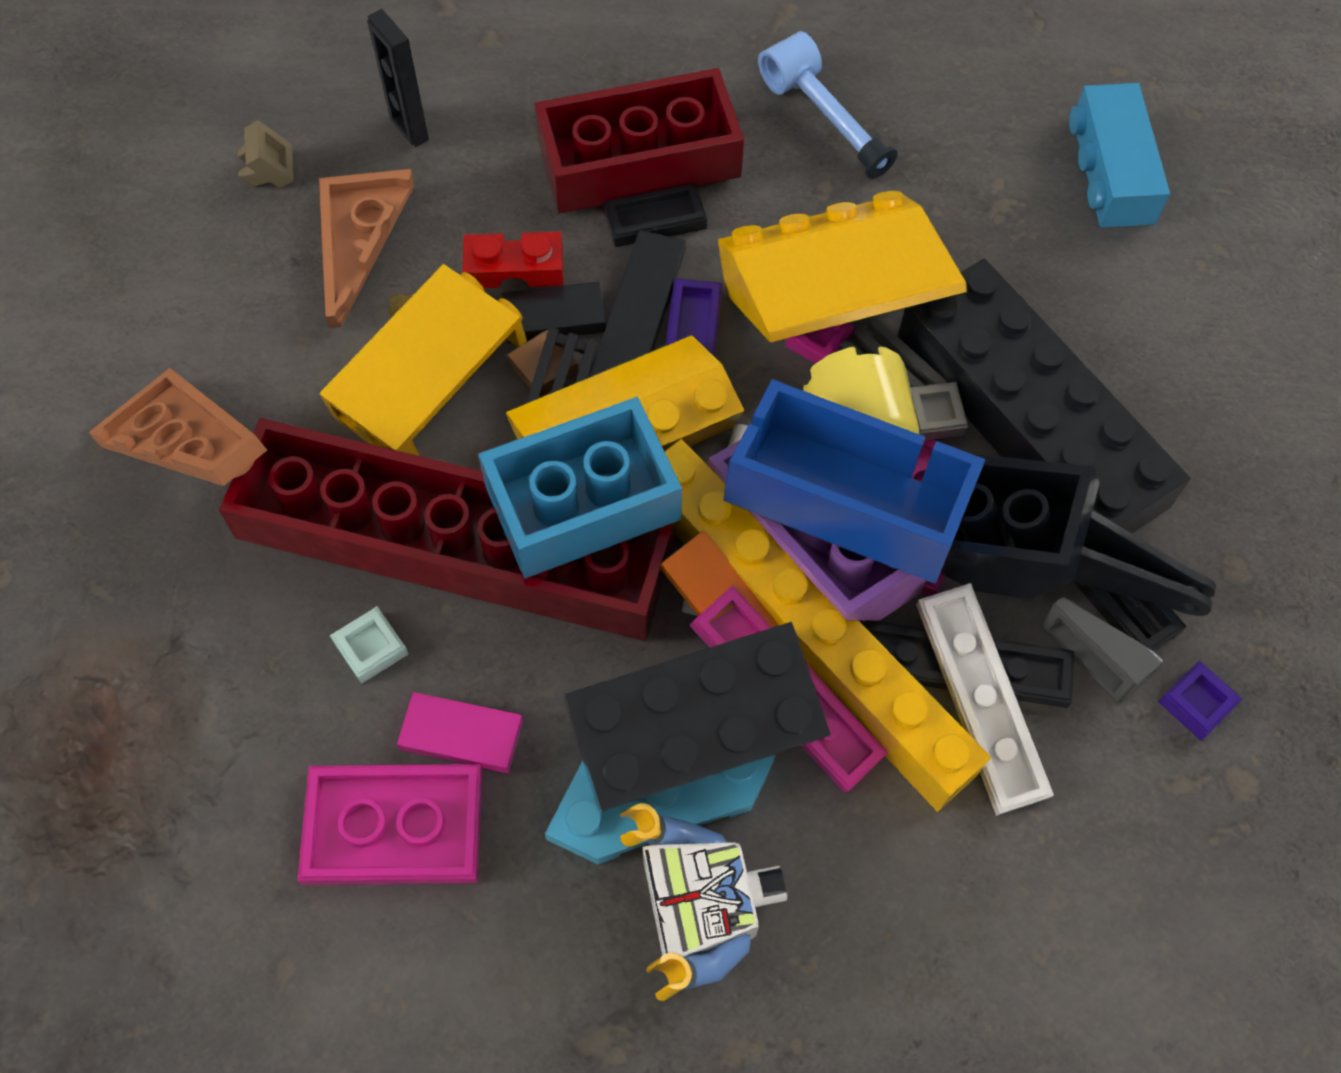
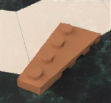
(181, 431)

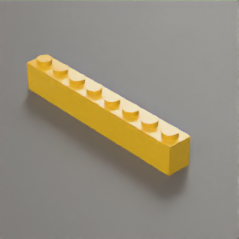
(858, 669)

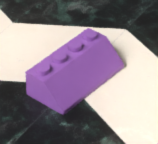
(850, 581)

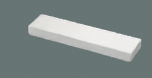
(984, 698)

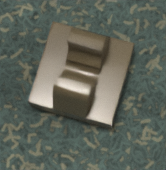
(266, 157)

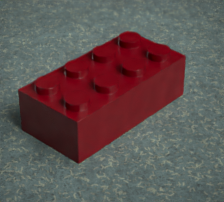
(639, 139)

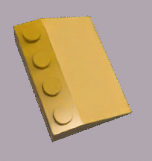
(837, 266)

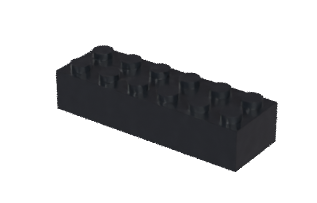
(1039, 397)

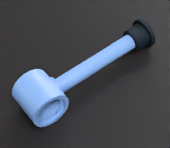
(794, 65)

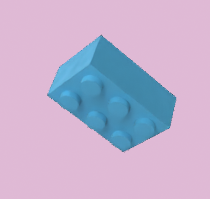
(581, 486)

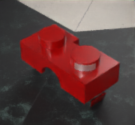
(533, 258)

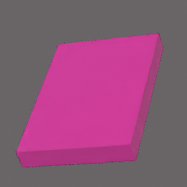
(391, 824)

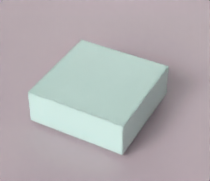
(369, 645)

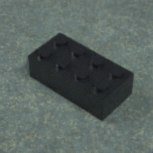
(695, 716)

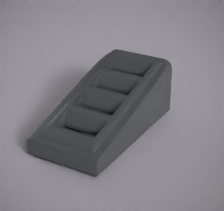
(1102, 650)

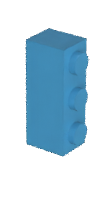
(1119, 155)

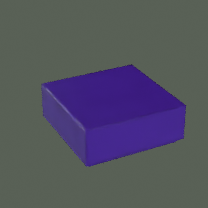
(1200, 700)

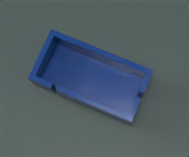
(851, 480)

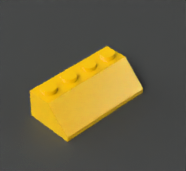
(677, 385)

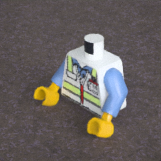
(699, 898)

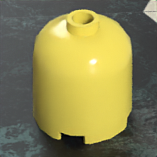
(866, 384)

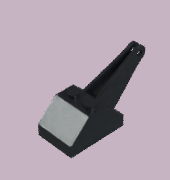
(1037, 530)

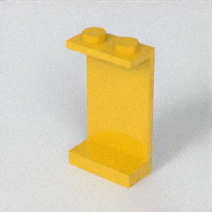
(421, 359)

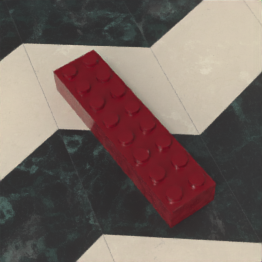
(428, 528)

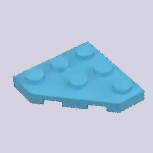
(597, 835)

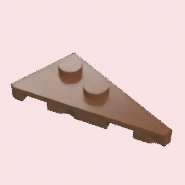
(355, 224)

